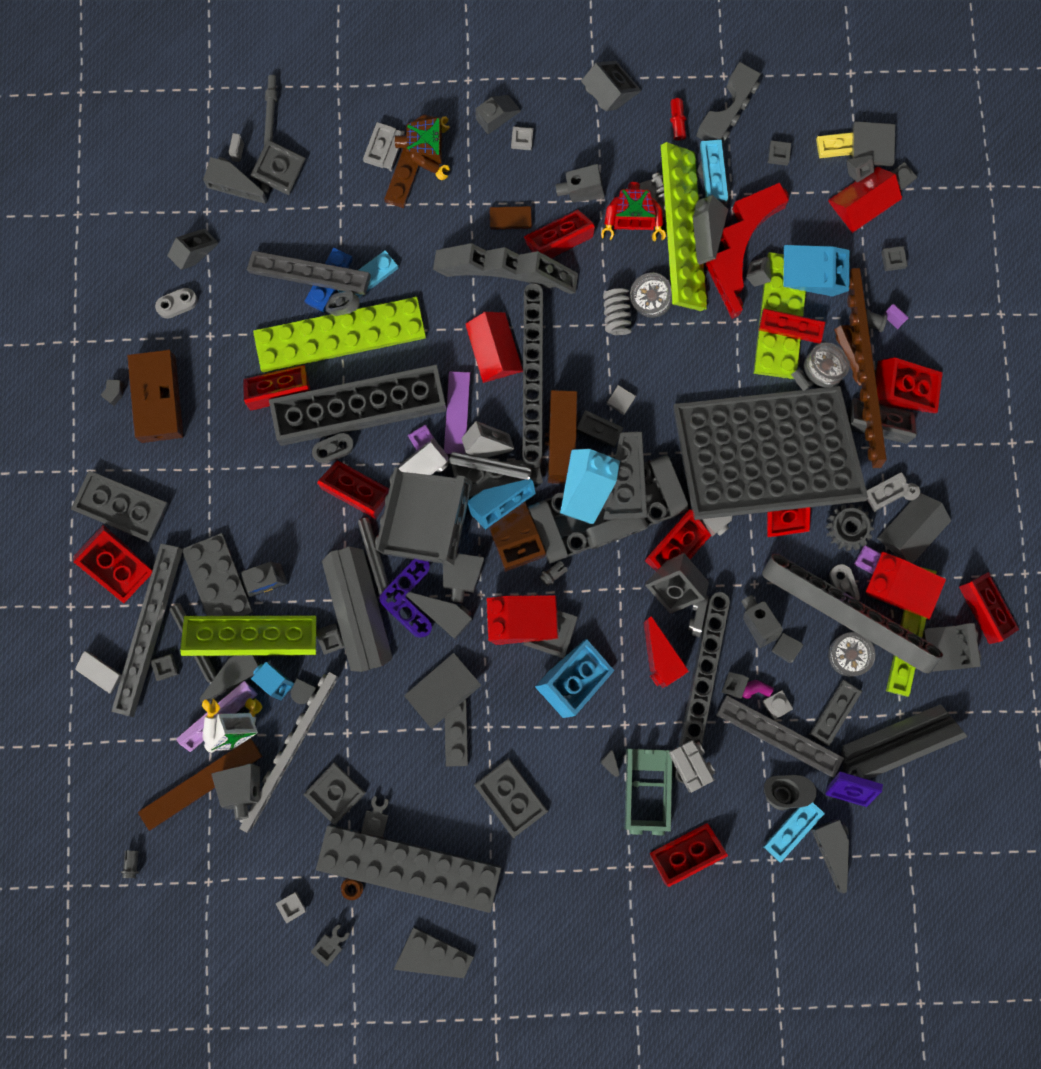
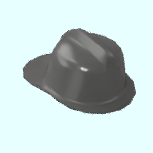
(789, 791)

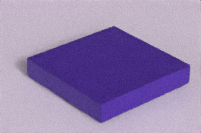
(853, 789)

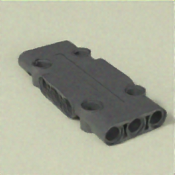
(557, 529)

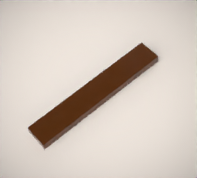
(197, 785)

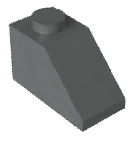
(496, 112)
(191, 248)

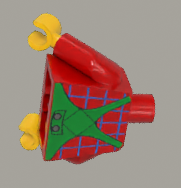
(634, 211)

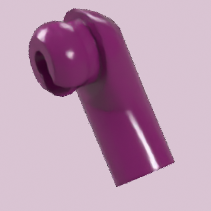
(757, 686)

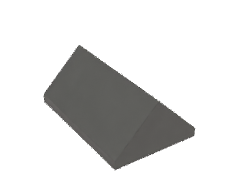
(896, 423)
(915, 528)

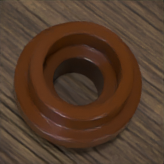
(347, 894)

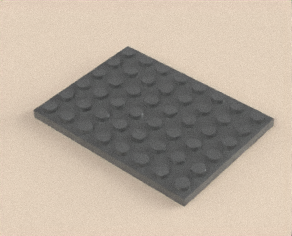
(768, 453)

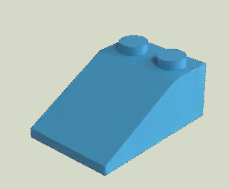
(575, 679)

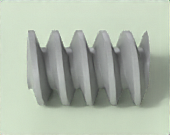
(615, 312)

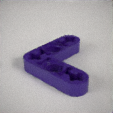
(400, 600)

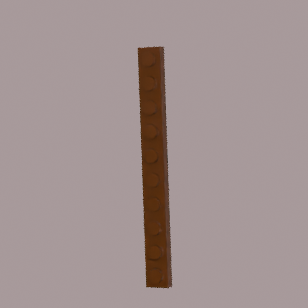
(866, 372)

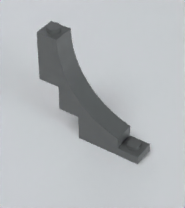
(504, 263)

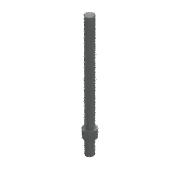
(271, 98)

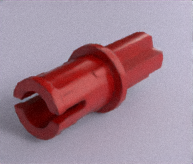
(678, 119)

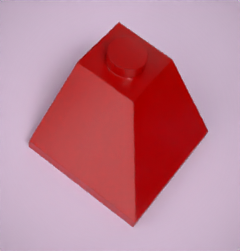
(788, 522)

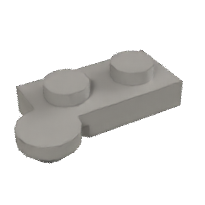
(890, 491)

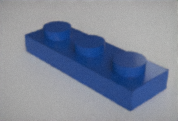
(320, 296)

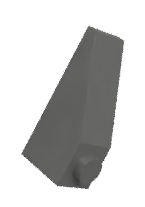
(226, 178)
(708, 227)
(445, 614)
(233, 673)
(834, 848)

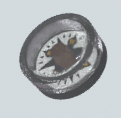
(651, 295)
(826, 364)
(851, 654)

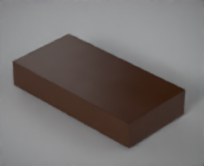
(510, 218)

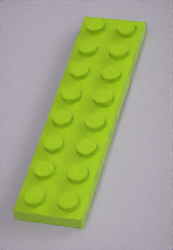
(680, 202)
(339, 335)

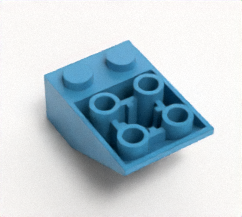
(816, 269)

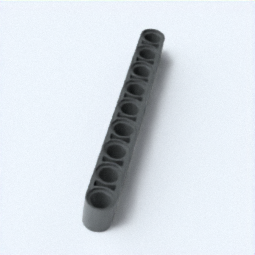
(530, 365)
(852, 613)
(700, 675)

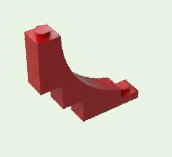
(727, 267)

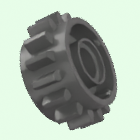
(860, 523)

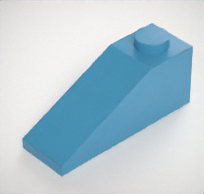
(498, 501)

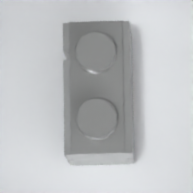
(692, 766)

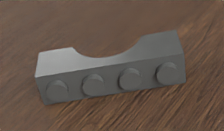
(740, 85)

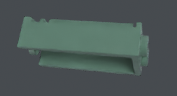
(649, 761)

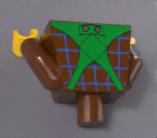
(424, 143)

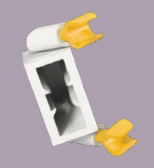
(228, 730)

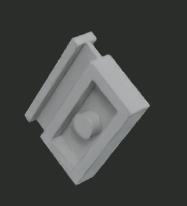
(381, 147)

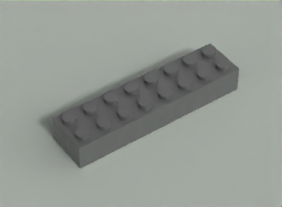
(357, 405)
(408, 868)

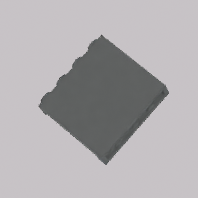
(423, 516)

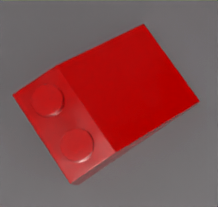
(908, 385)
(112, 564)
(905, 585)
(522, 619)
(662, 658)

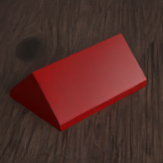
(866, 198)
(561, 234)
(493, 346)
(274, 385)
(354, 489)
(685, 538)
(989, 608)
(688, 855)

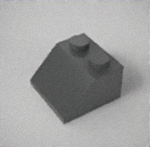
(610, 85)
(678, 584)

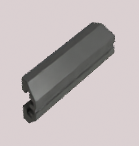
(357, 609)
(901, 743)

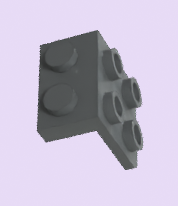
(957, 645)

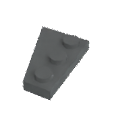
(432, 956)

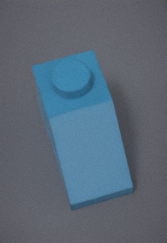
(272, 681)

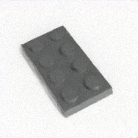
(119, 506)
(217, 578)

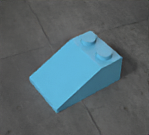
(588, 484)

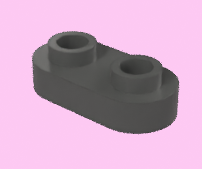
(342, 303)
(333, 449)
(697, 623)

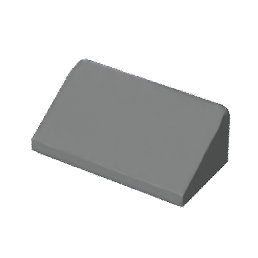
(98, 672)

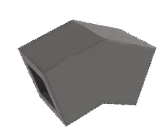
(113, 391)

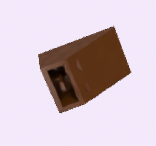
(517, 538)

